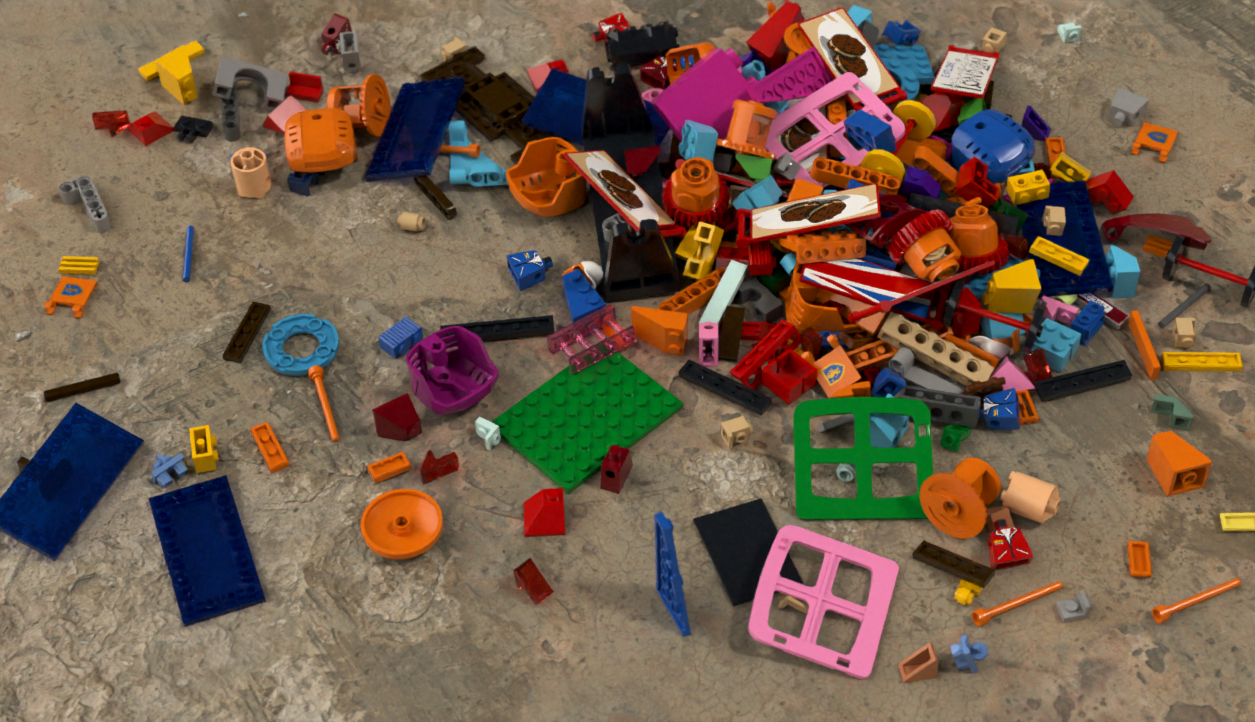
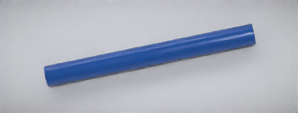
(188, 254)

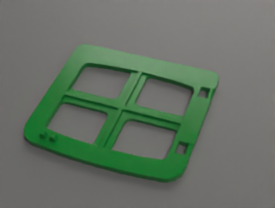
(862, 456)

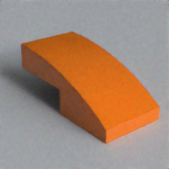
(859, 389)

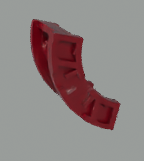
(886, 227)

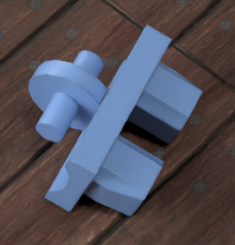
(166, 466)
(966, 654)

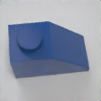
(887, 382)

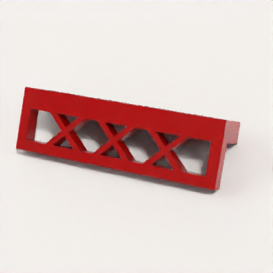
(765, 351)

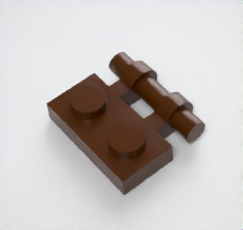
(984, 388)

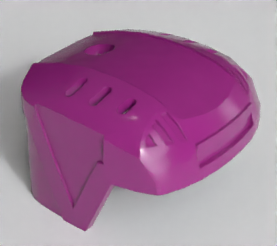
(461, 388)

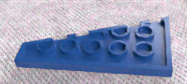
(668, 576)

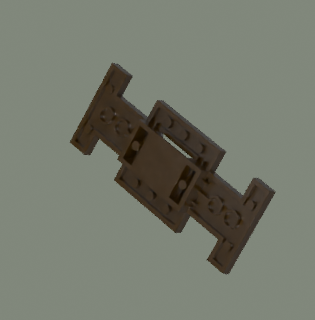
(498, 94)

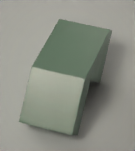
(1180, 416)

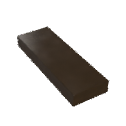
(731, 333)

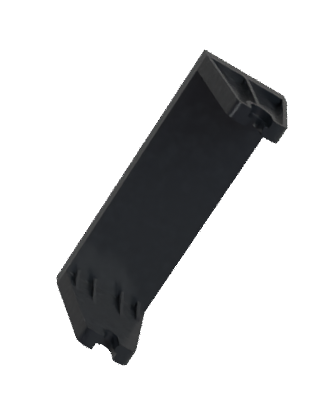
(618, 121)

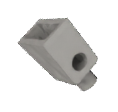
(350, 59)
(1127, 108)

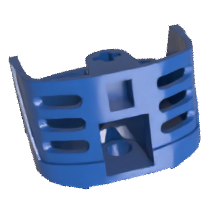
(997, 137)

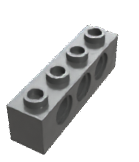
(946, 406)

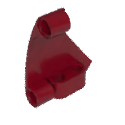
(1180, 225)

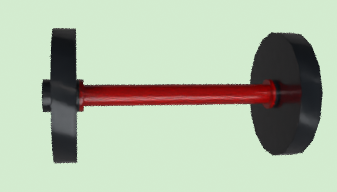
(1174, 258)
(954, 303)

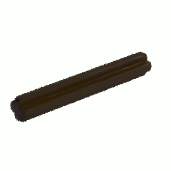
(81, 387)

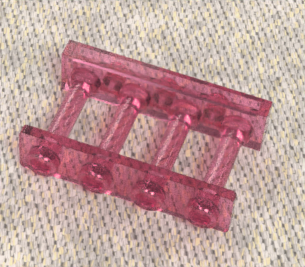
(586, 327)

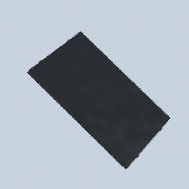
(739, 545)

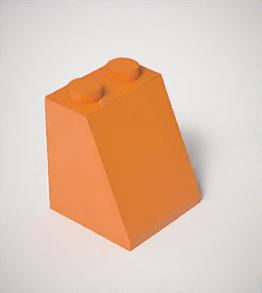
(1177, 464)

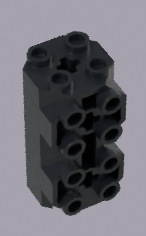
(640, 45)

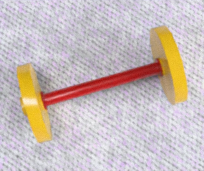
(918, 124)

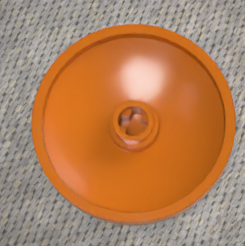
(401, 524)

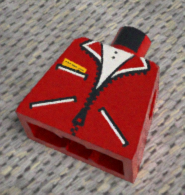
(614, 22)
(1008, 547)

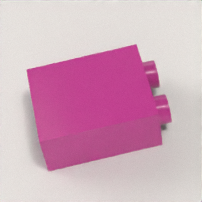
(705, 93)

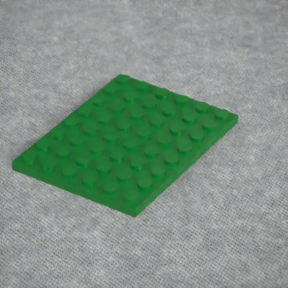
(578, 416)

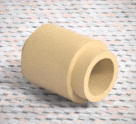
(411, 221)

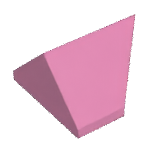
(1013, 375)

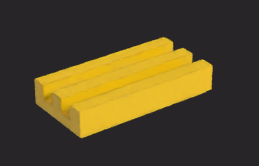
(78, 265)

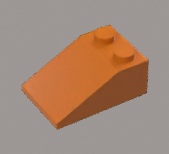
(661, 328)

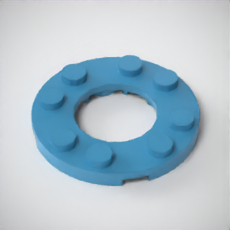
(901, 73)
(297, 324)

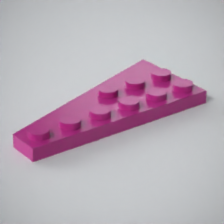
(793, 80)

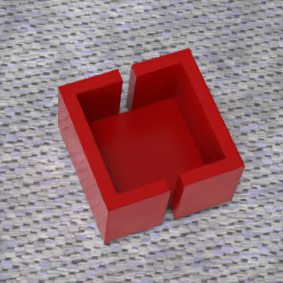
(789, 376)

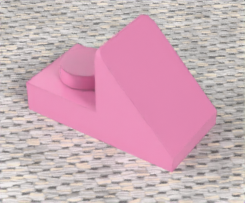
(1059, 311)

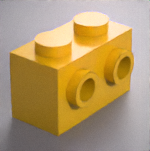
(1069, 169)
(1028, 187)
(202, 448)

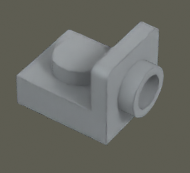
(1074, 608)

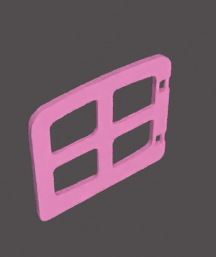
(829, 132)
(821, 600)

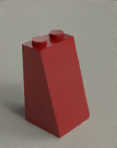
(769, 39)

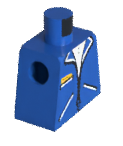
(528, 268)
(1001, 410)

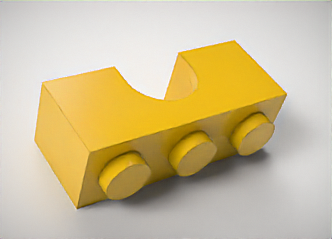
(708, 241)

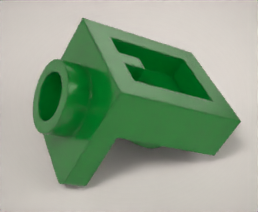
(953, 435)

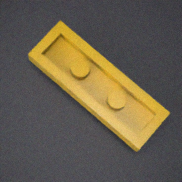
(1059, 255)

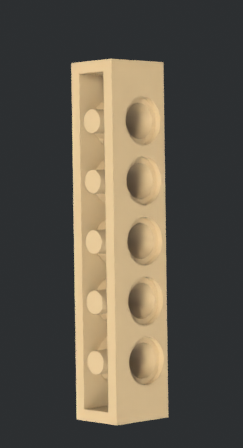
(925, 353)

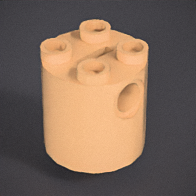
(251, 172)
(1031, 497)

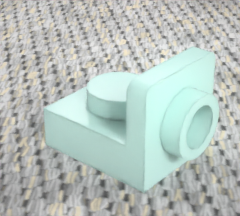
(1069, 32)
(488, 431)

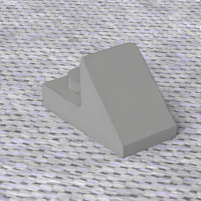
(786, 166)

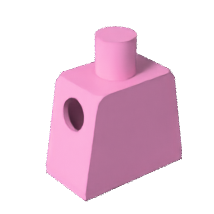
(708, 337)

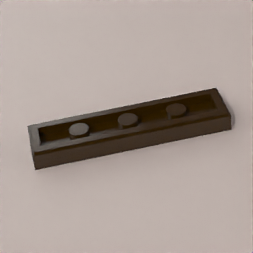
(246, 332)
(953, 564)

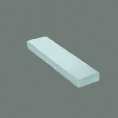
(724, 292)

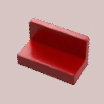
(305, 87)

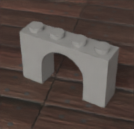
(232, 71)

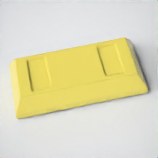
(1237, 522)

